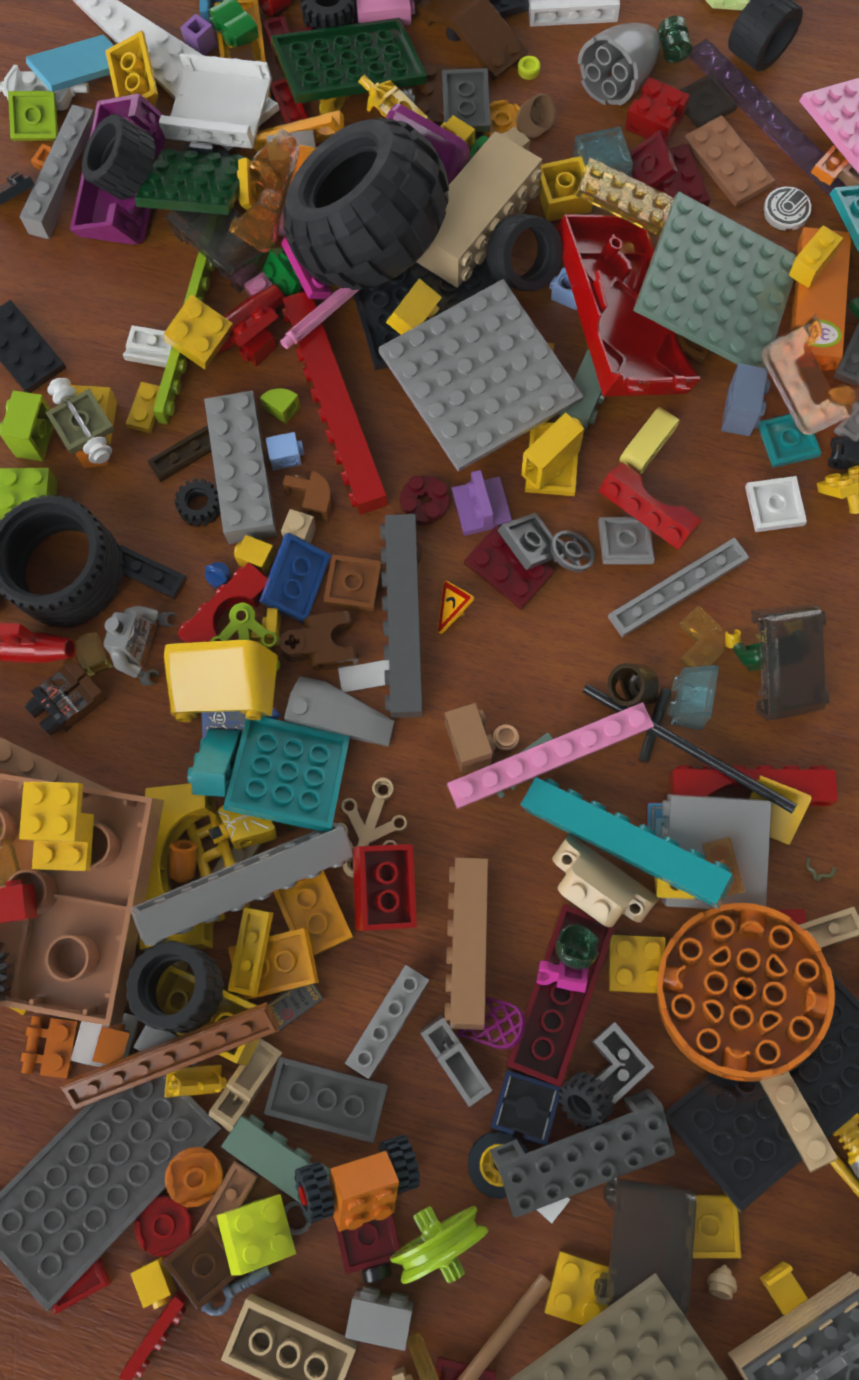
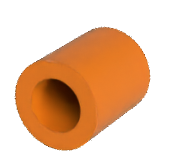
(182, 860)

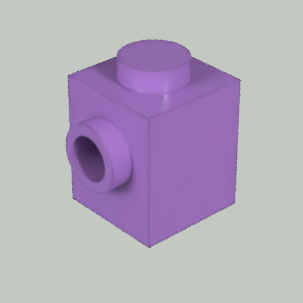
(199, 34)

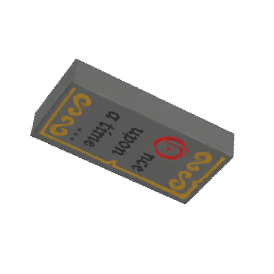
(294, 1003)

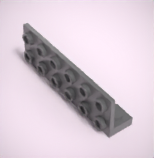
(586, 1157)

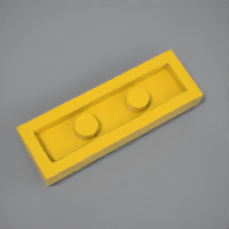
(250, 951)

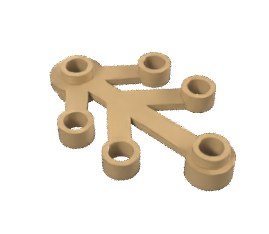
(368, 833)

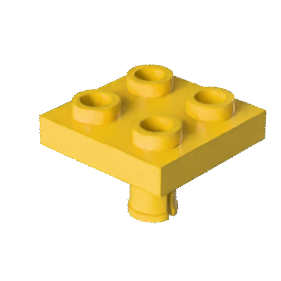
(843, 486)

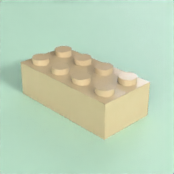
(285, 1345)

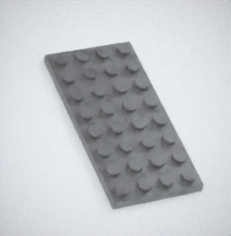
(94, 1184)

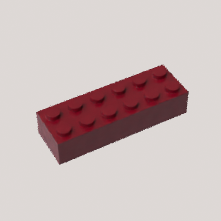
(555, 1013)

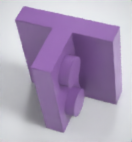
(481, 504)

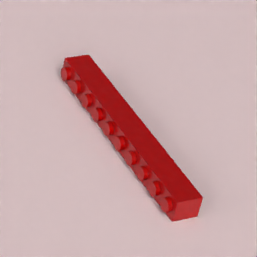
(336, 409)

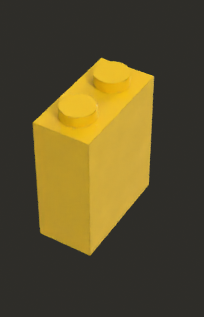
(552, 451)

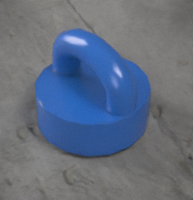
(217, 574)

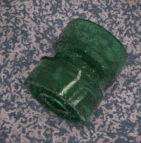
(675, 39)

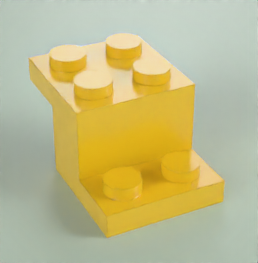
(56, 825)

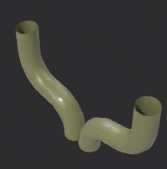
(815, 874)

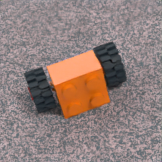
(360, 1188)

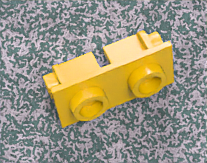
(195, 1081)

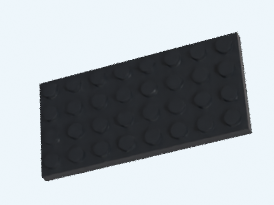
(737, 1129)

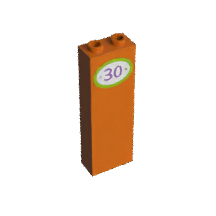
(827, 300)

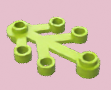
(244, 626)

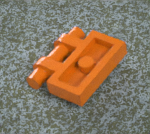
(58, 1047)

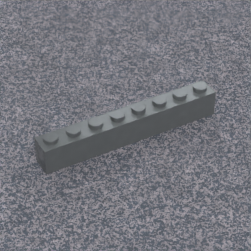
(403, 616)

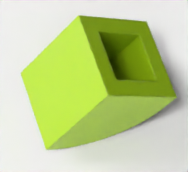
(280, 403)

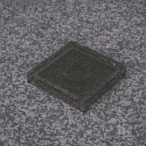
(708, 100)

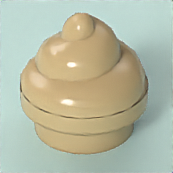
(722, 1283)

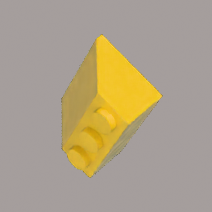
(132, 68)

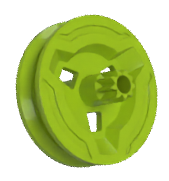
(439, 1245)

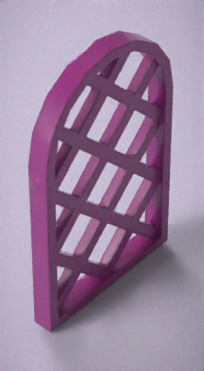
(518, 1035)

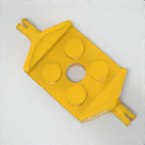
(385, 96)

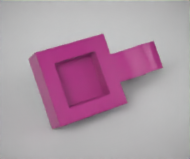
(565, 976)

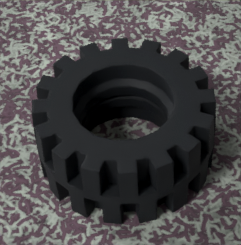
(193, 490)
(586, 1100)

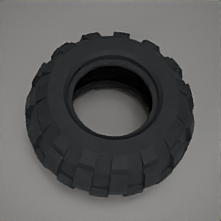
(366, 204)

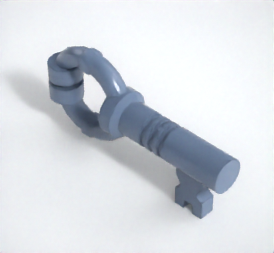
(234, 1288)

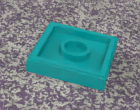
(786, 443)

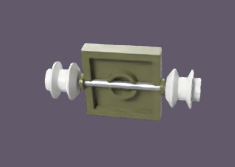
(79, 421)

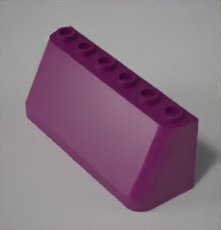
(99, 213)

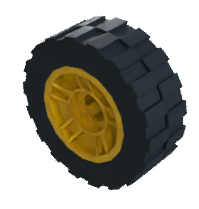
(481, 1164)

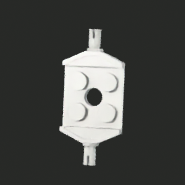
(29, 81)

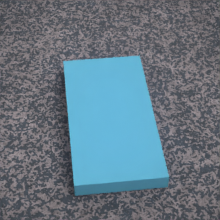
(71, 63)

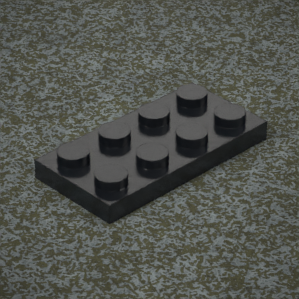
(25, 351)

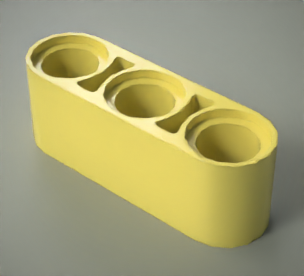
(649, 440)

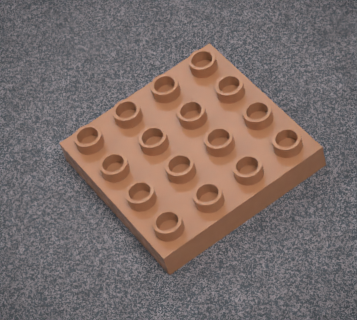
(85, 937)

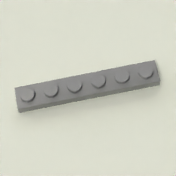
(678, 587)

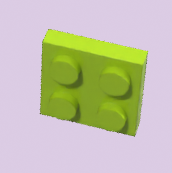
(33, 115)

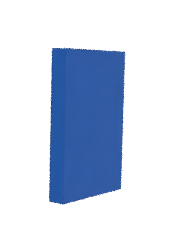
(295, 577)

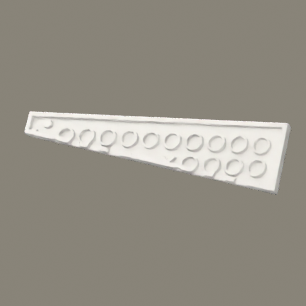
(164, 49)

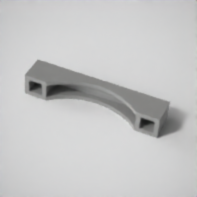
(44, 201)

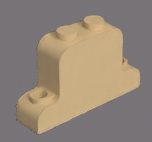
(599, 885)

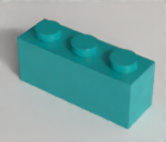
(214, 763)

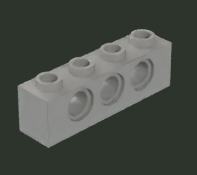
(387, 1022)

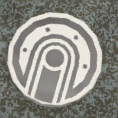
(787, 208)

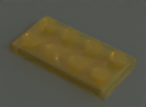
(624, 196)

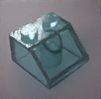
(693, 696)

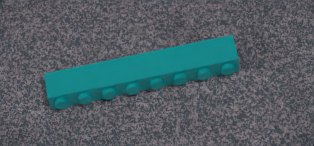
(628, 842)

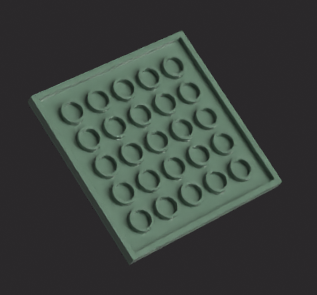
(716, 283)

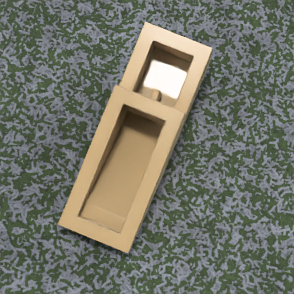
(244, 1086)

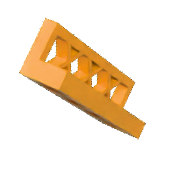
(322, 126)

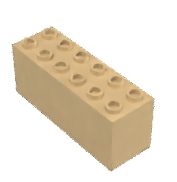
(486, 191)

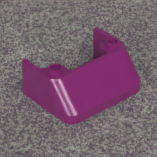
(451, 148)

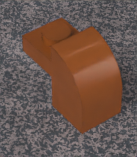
(315, 492)

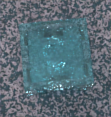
(605, 146)

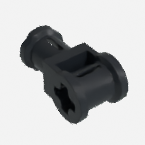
(846, 455)

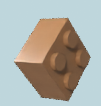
(469, 738)

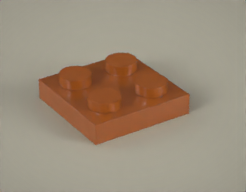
(352, 582)

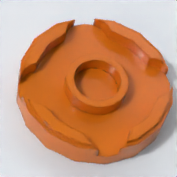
(193, 1176)

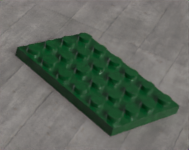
(333, 59)

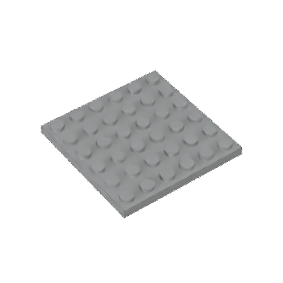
(480, 374)

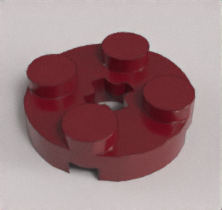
(425, 486)

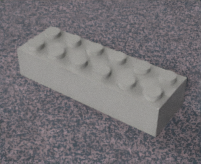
(240, 467)

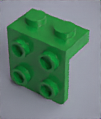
(281, 273)

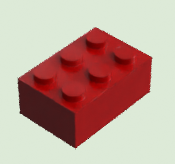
(384, 887)

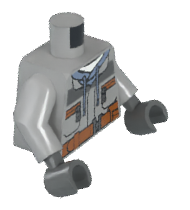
(130, 638)

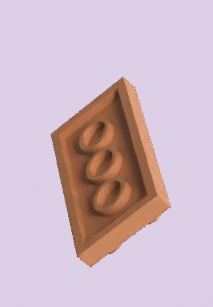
(729, 161)

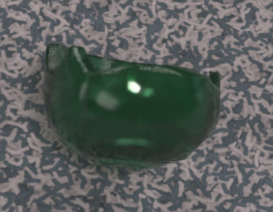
(577, 947)

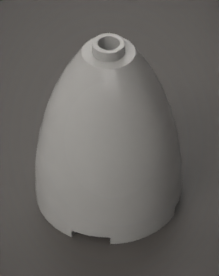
(625, 51)

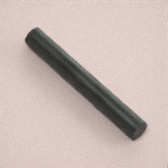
(657, 718)

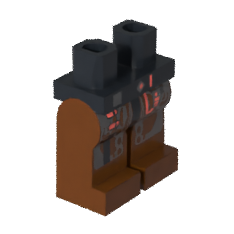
(66, 696)

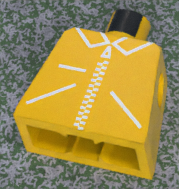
(242, 829)

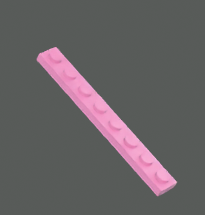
(550, 755)

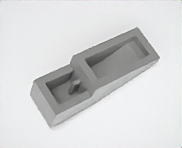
(455, 1060)

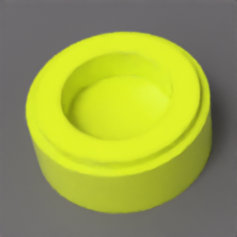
(528, 67)

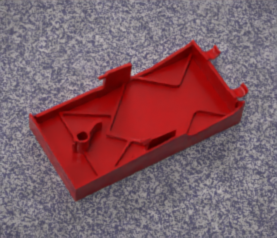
(606, 271)

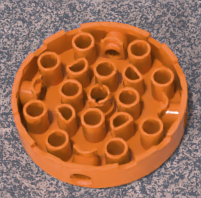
(751, 1034)

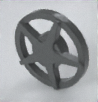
(572, 551)

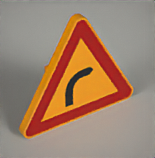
(453, 603)

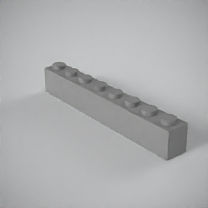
(239, 884)

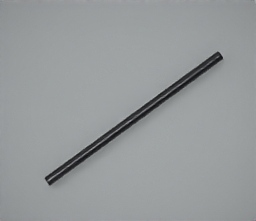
(699, 754)

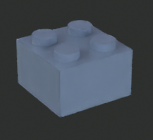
(745, 400)

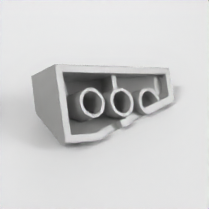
(327, 708)

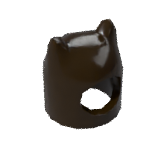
(637, 682)

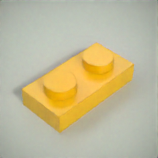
(141, 413)

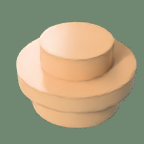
(505, 737)

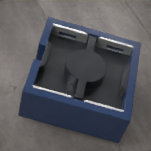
(526, 1107)

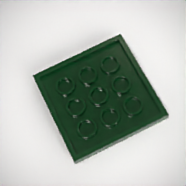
(191, 182)

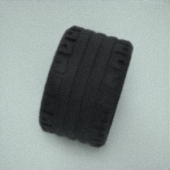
(95, 587)

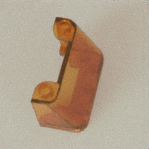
(276, 169)
(803, 382)

